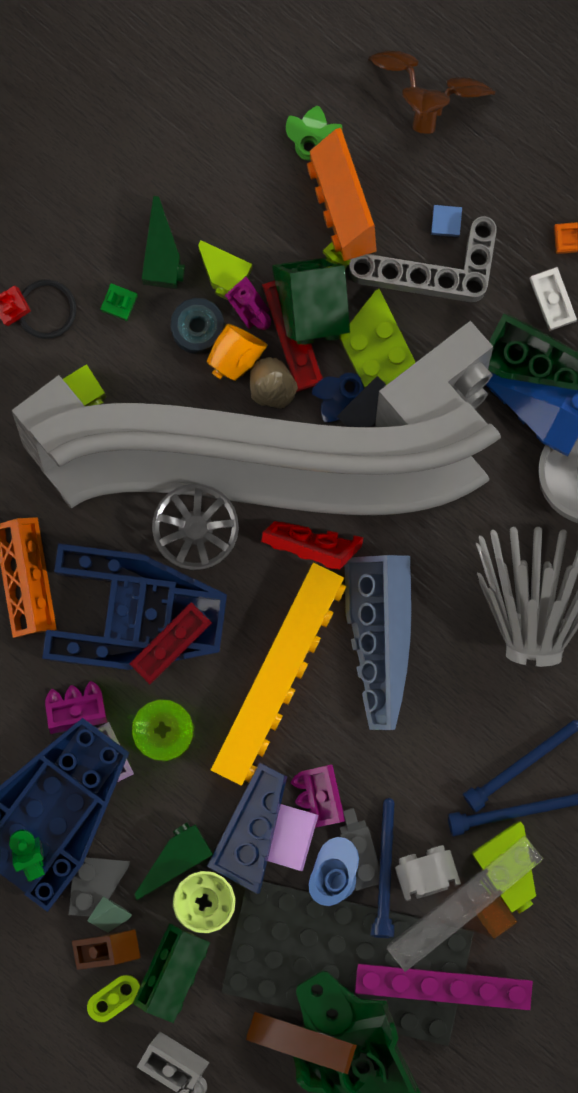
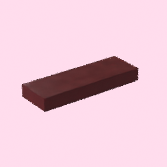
(170, 643)

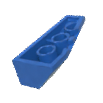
(544, 408)

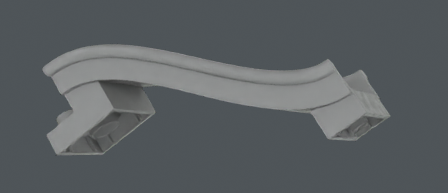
(402, 465)

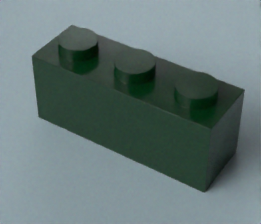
(171, 973)

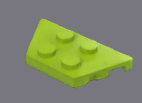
(376, 343)

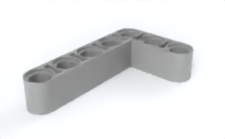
(433, 273)

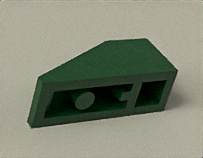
(162, 258)
(179, 855)

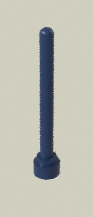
(478, 796)
(460, 822)
(382, 924)

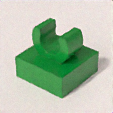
(119, 302)

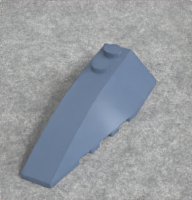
(381, 625)

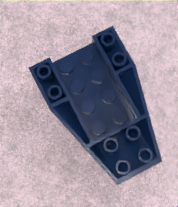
(62, 803)

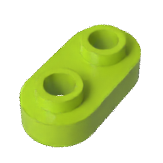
(113, 997)

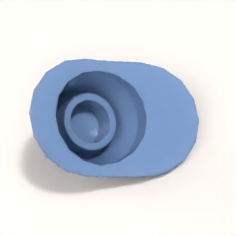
(334, 872)

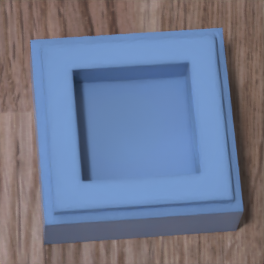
(446, 221)

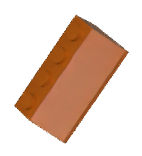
(342, 196)

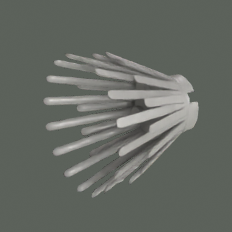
(538, 624)

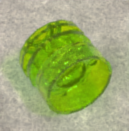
(176, 741)

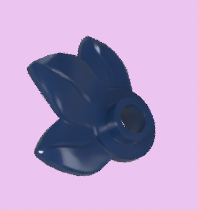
(334, 394)

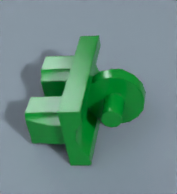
(27, 854)

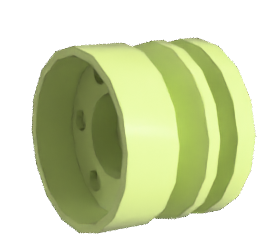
(219, 894)

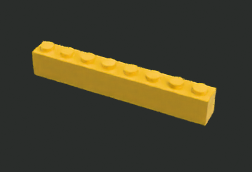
(277, 674)

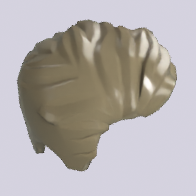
(272, 383)

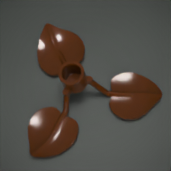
(427, 103)

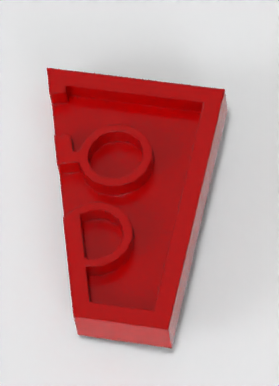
(323, 548)

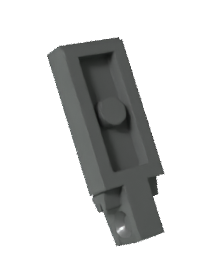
(358, 833)

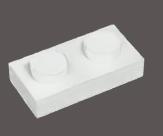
(553, 299)

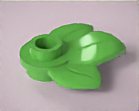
(310, 129)

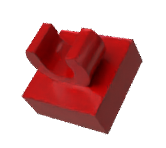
(12, 306)

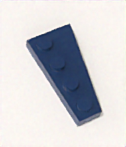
(249, 835)

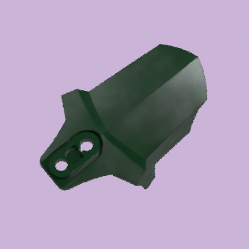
(362, 1022)

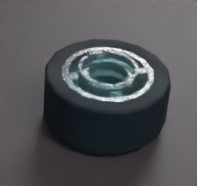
(194, 310)

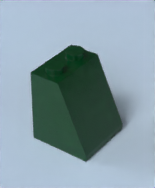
(313, 299)

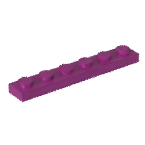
(443, 986)

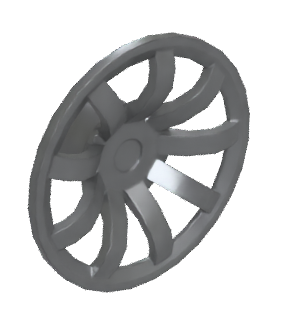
(195, 526)

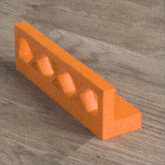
(29, 576)

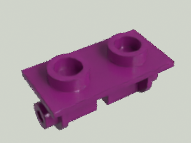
(249, 305)

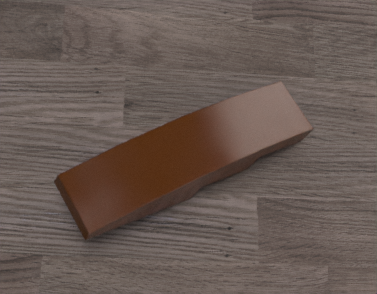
(301, 1042)

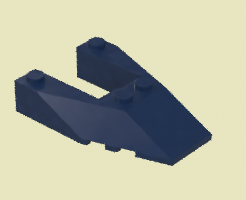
(140, 606)

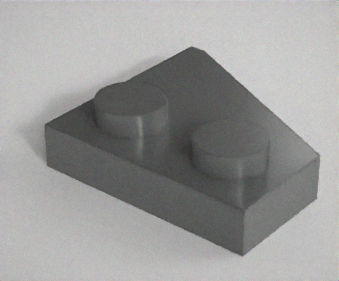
(93, 881)

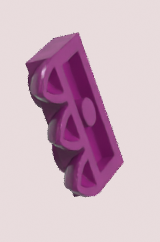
(65, 713)
(321, 794)

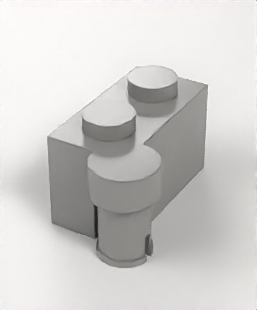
(174, 1065)

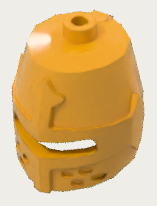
(235, 352)

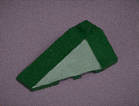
(531, 355)

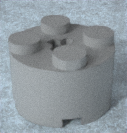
(427, 874)

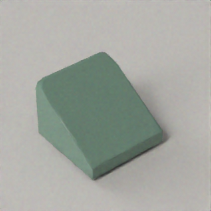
(108, 915)

